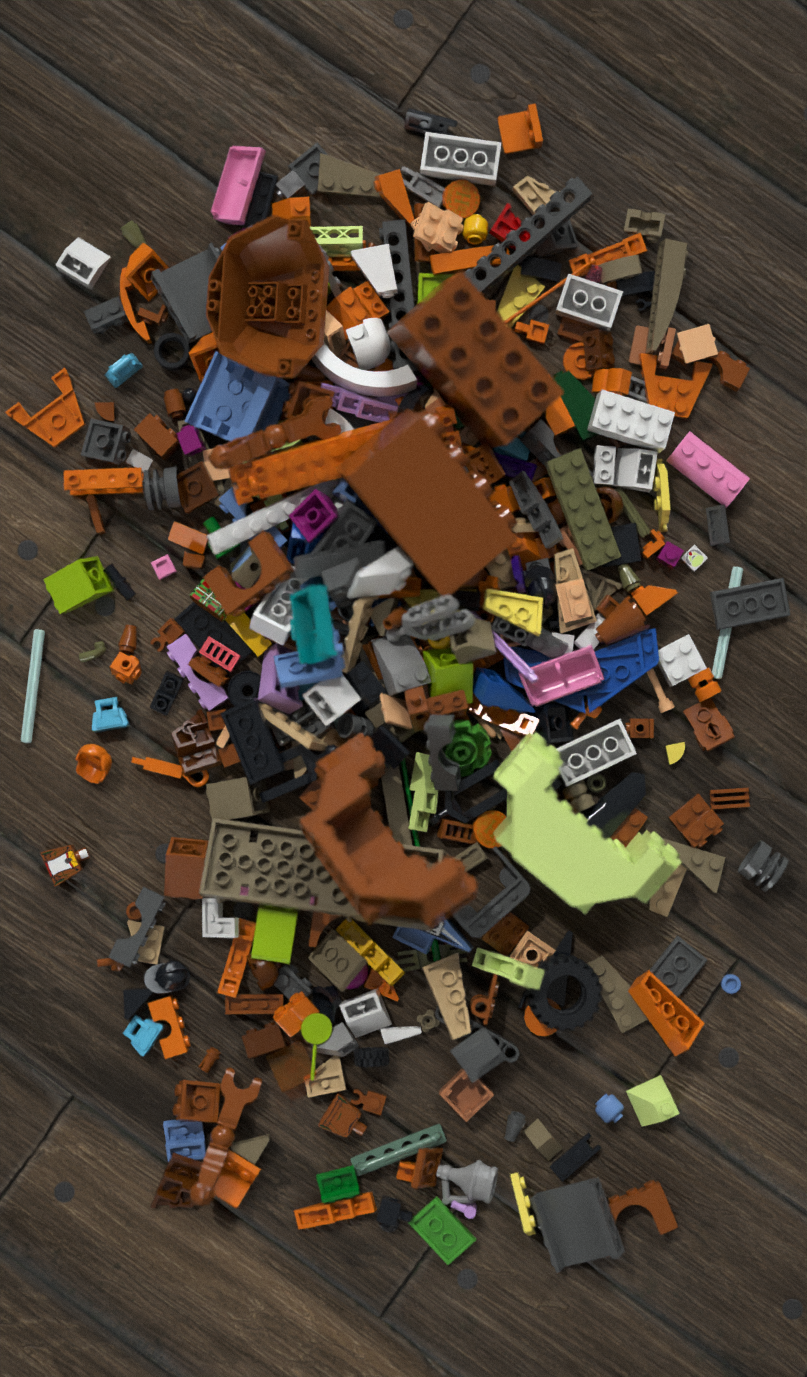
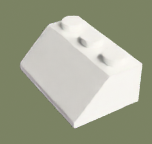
(588, 302)

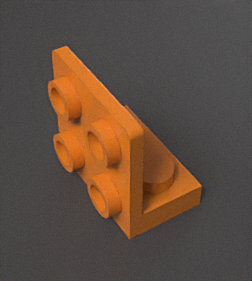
(520, 130)
(235, 1179)

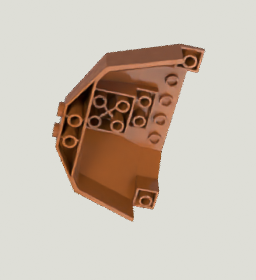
(270, 297)

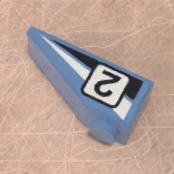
(450, 934)

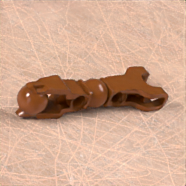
(275, 436)
(223, 1135)

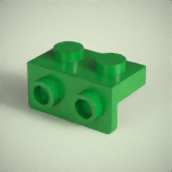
(338, 1184)

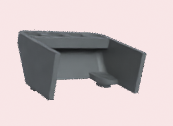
(515, 892)

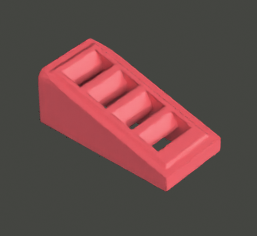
(236, 657)

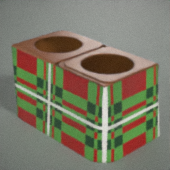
(205, 598)

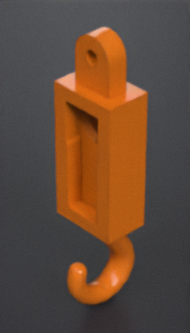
(169, 769)

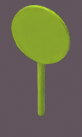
(316, 1030)

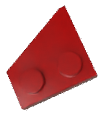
(506, 223)

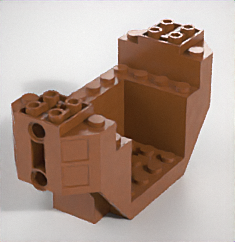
(363, 853)

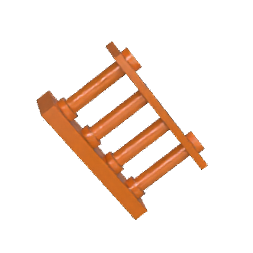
(103, 481)

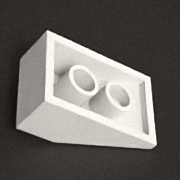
(382, 576)

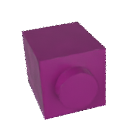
(191, 440)
(669, 555)

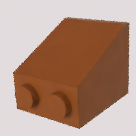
(184, 867)

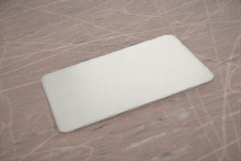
(139, 460)

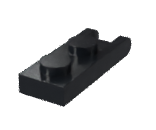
(427, 122)
(574, 1158)

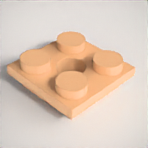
(531, 942)

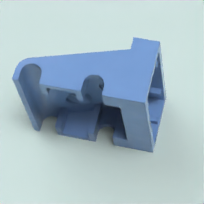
(236, 400)

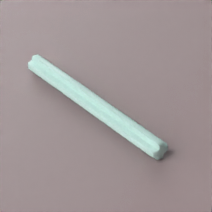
(724, 635)
(32, 686)

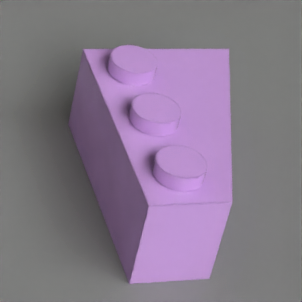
(270, 690)

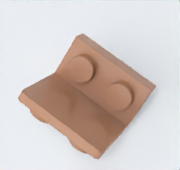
(663, 350)

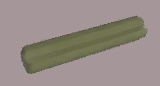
(633, 514)

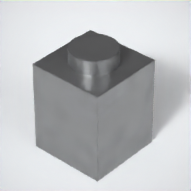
(290, 186)

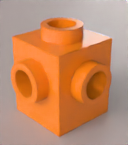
(126, 668)

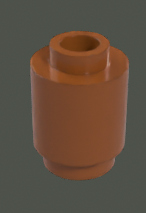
(174, 403)

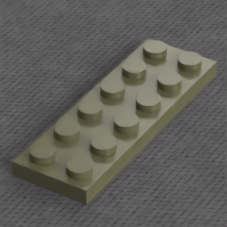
(582, 509)

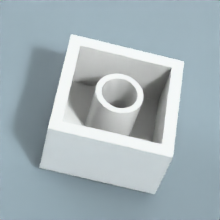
(680, 660)

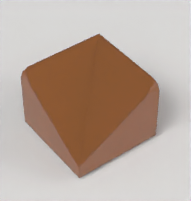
(193, 561)

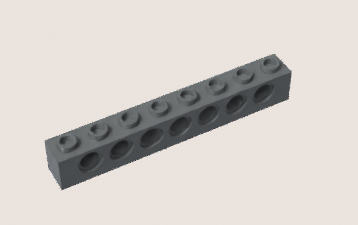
(397, 230)
(537, 236)

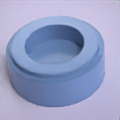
(730, 983)

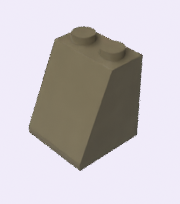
(236, 799)

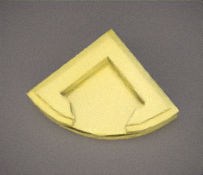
(675, 752)

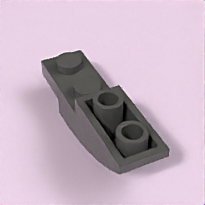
(544, 643)

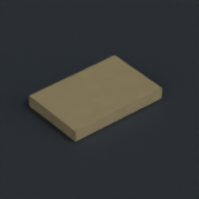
(337, 960)

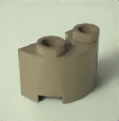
(648, 224)

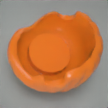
(93, 763)

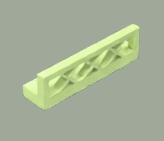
(343, 243)

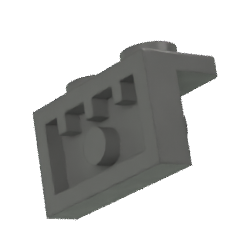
(106, 315)
(290, 982)

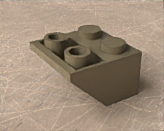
(473, 642)

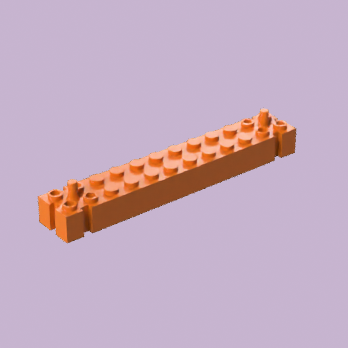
(313, 460)

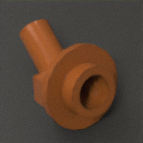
(115, 966)

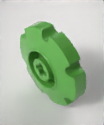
(469, 747)

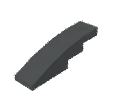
(536, 509)

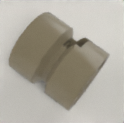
(577, 795)

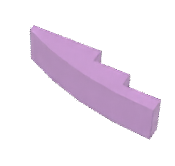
(359, 404)

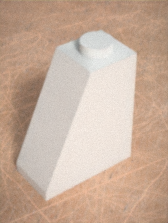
(377, 268)

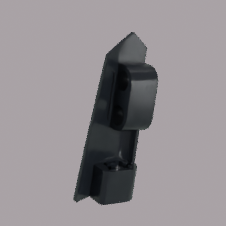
(617, 804)

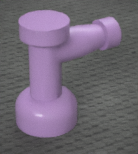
(468, 1209)

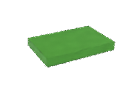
(442, 1230)

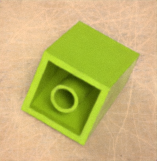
(78, 584)
(447, 674)
(274, 933)

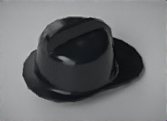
(541, 583)
(167, 977)
(326, 1000)

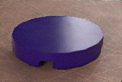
(518, 574)

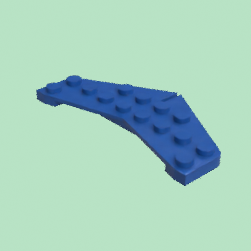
(619, 663)

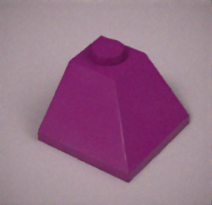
(314, 514)

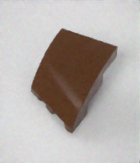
(195, 745)
(176, 1182)

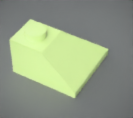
(652, 1101)

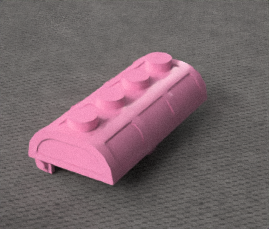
(237, 184)
(708, 469)
(563, 676)

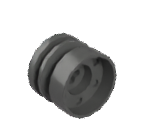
(161, 488)
(766, 868)

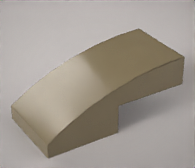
(620, 268)

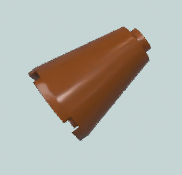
(621, 623)

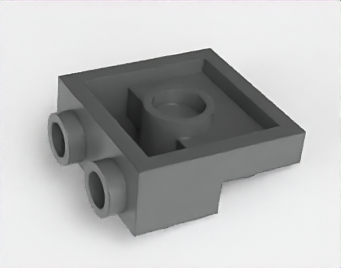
(106, 442)

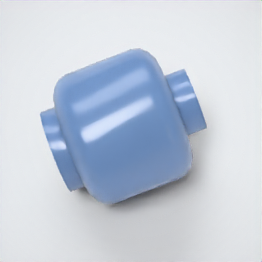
(609, 1108)

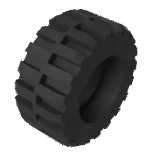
(582, 1009)

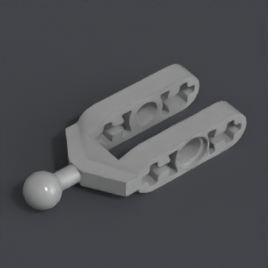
(436, 621)

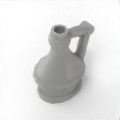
(475, 1180)

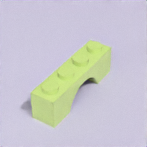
(508, 967)

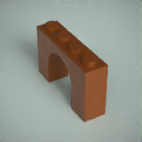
(274, 569)
(650, 1197)

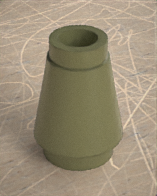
(133, 234)
(628, 578)

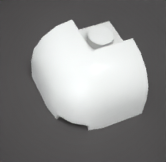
(369, 343)

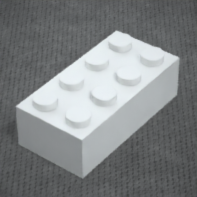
(460, 158)
(630, 421)
(275, 611)
(594, 752)

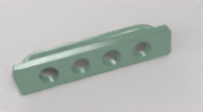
(362, 1166)

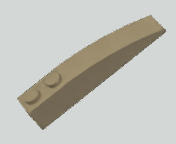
(666, 289)

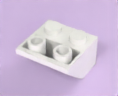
(83, 262)
(635, 469)
(331, 698)
(365, 1013)

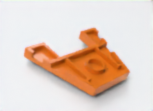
(672, 393)
(57, 419)

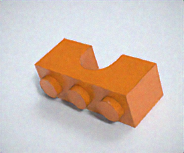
(166, 1009)

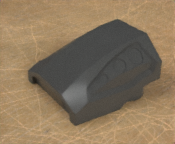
(478, 1054)

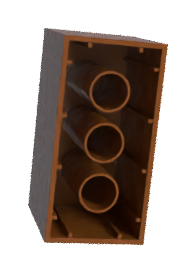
(475, 361)
(429, 500)

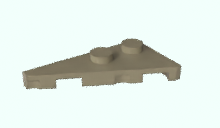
(704, 865)

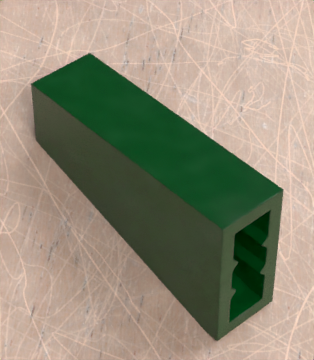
(578, 403)

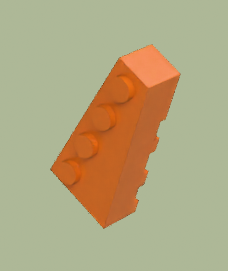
(666, 1012)

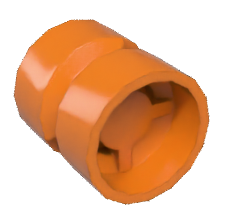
(708, 690)

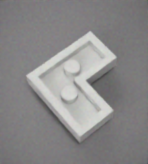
(213, 922)

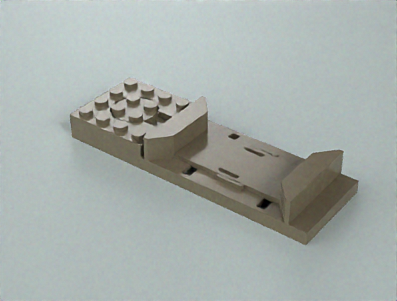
(282, 871)

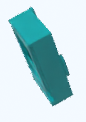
(312, 647)

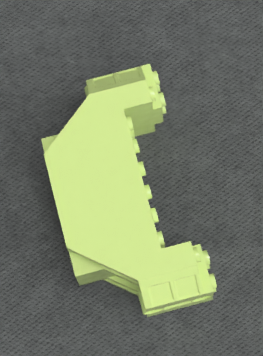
(563, 846)

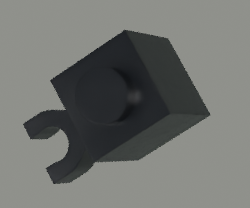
(390, 1211)

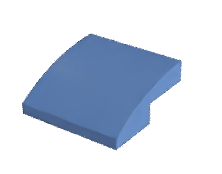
(185, 1139)

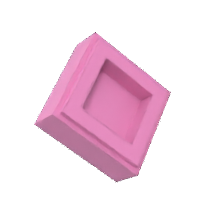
(163, 567)

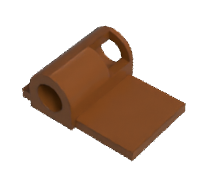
(709, 725)
(487, 1011)

